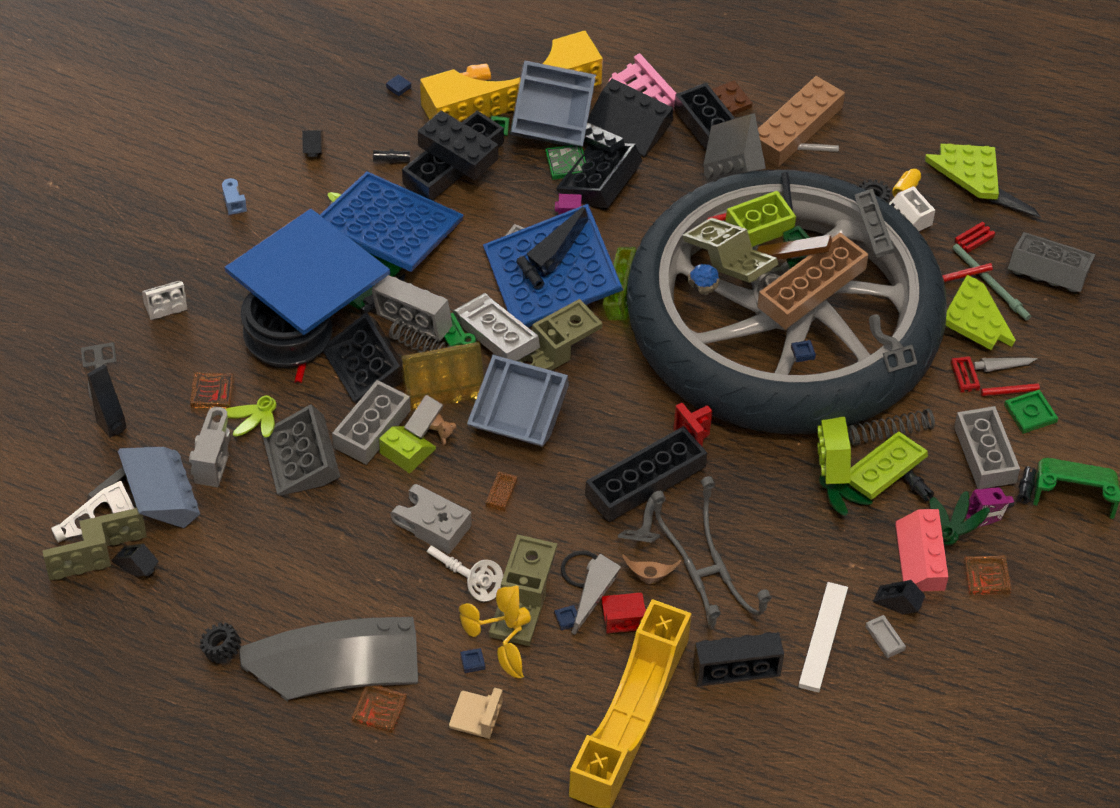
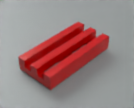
(972, 235)
(968, 386)

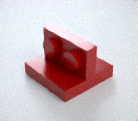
(695, 423)

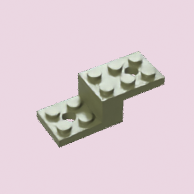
(730, 250)
(558, 334)
(93, 551)
(531, 579)

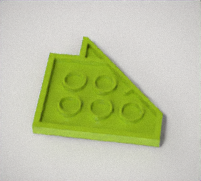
(968, 166)
(977, 316)

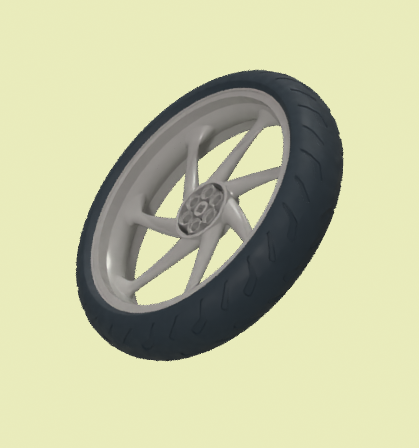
(780, 400)

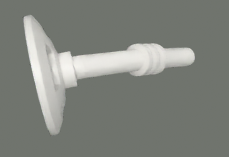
(474, 579)

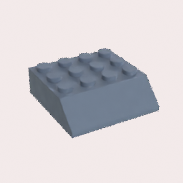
(552, 104)
(519, 400)

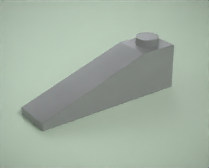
(598, 580)

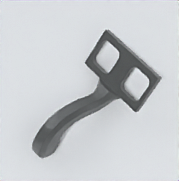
(896, 347)
(99, 360)
(644, 532)

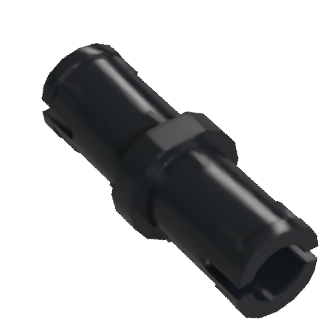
(391, 156)
(530, 272)
(917, 484)
(1026, 485)

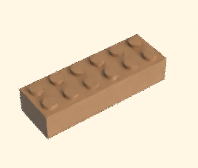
(799, 119)
(812, 281)

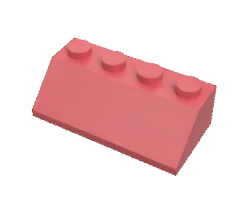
(922, 550)

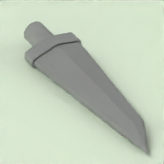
(991, 364)

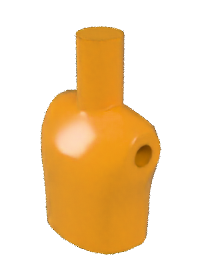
(478, 72)

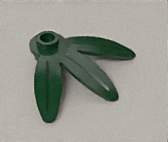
(834, 492)
(957, 526)

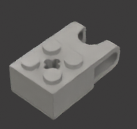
(211, 449)
(433, 519)

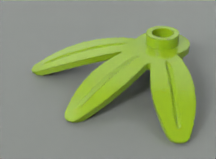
(258, 412)

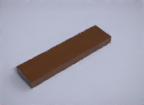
(798, 247)

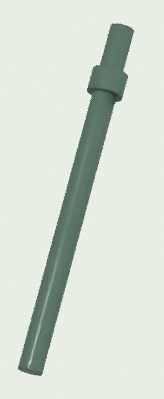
(1014, 304)

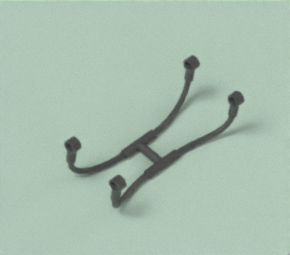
(712, 611)

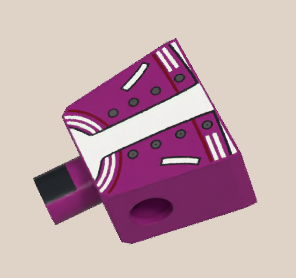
(992, 498)

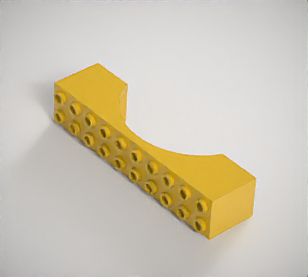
(463, 95)
(613, 746)

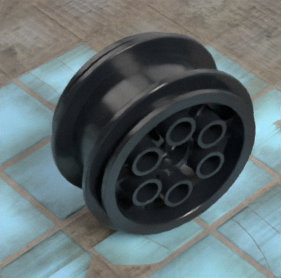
(276, 347)

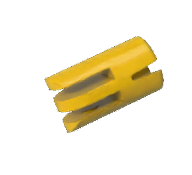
(907, 180)

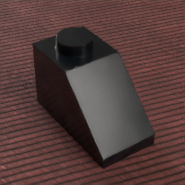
(312, 142)
(136, 560)
(900, 597)

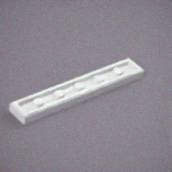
(823, 637)

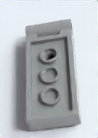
(496, 328)

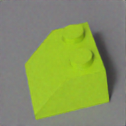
(404, 448)

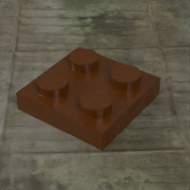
(733, 97)

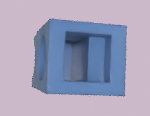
(234, 202)

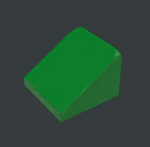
(502, 121)

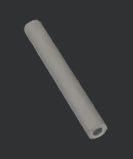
(818, 147)

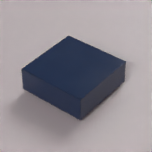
(398, 85)
(803, 351)
(566, 617)
(472, 660)

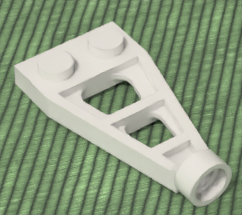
(114, 495)

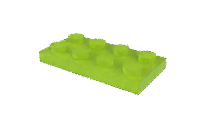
(886, 465)

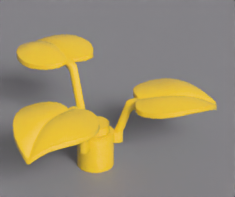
(507, 602)

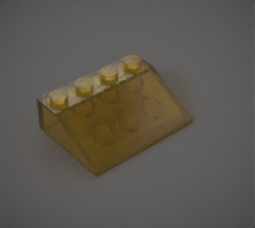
(443, 374)

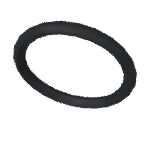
(565, 561)

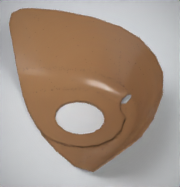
(638, 570)

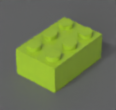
(763, 217)
(834, 450)

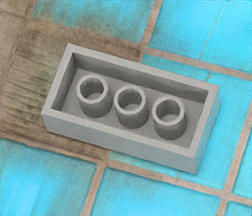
(412, 305)
(369, 420)
(986, 447)

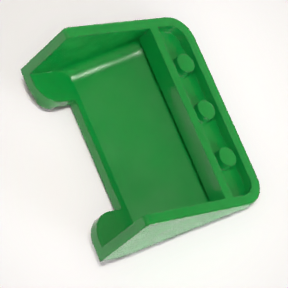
(1051, 470)

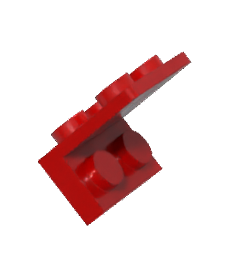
(623, 612)

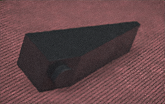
(554, 247)
(105, 402)

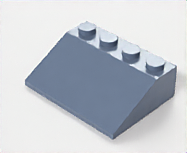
(159, 484)

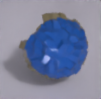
(705, 278)

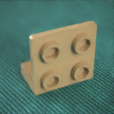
(476, 713)

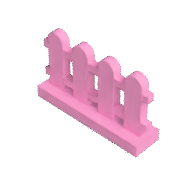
(650, 77)

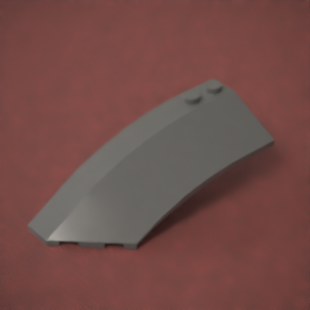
(335, 656)

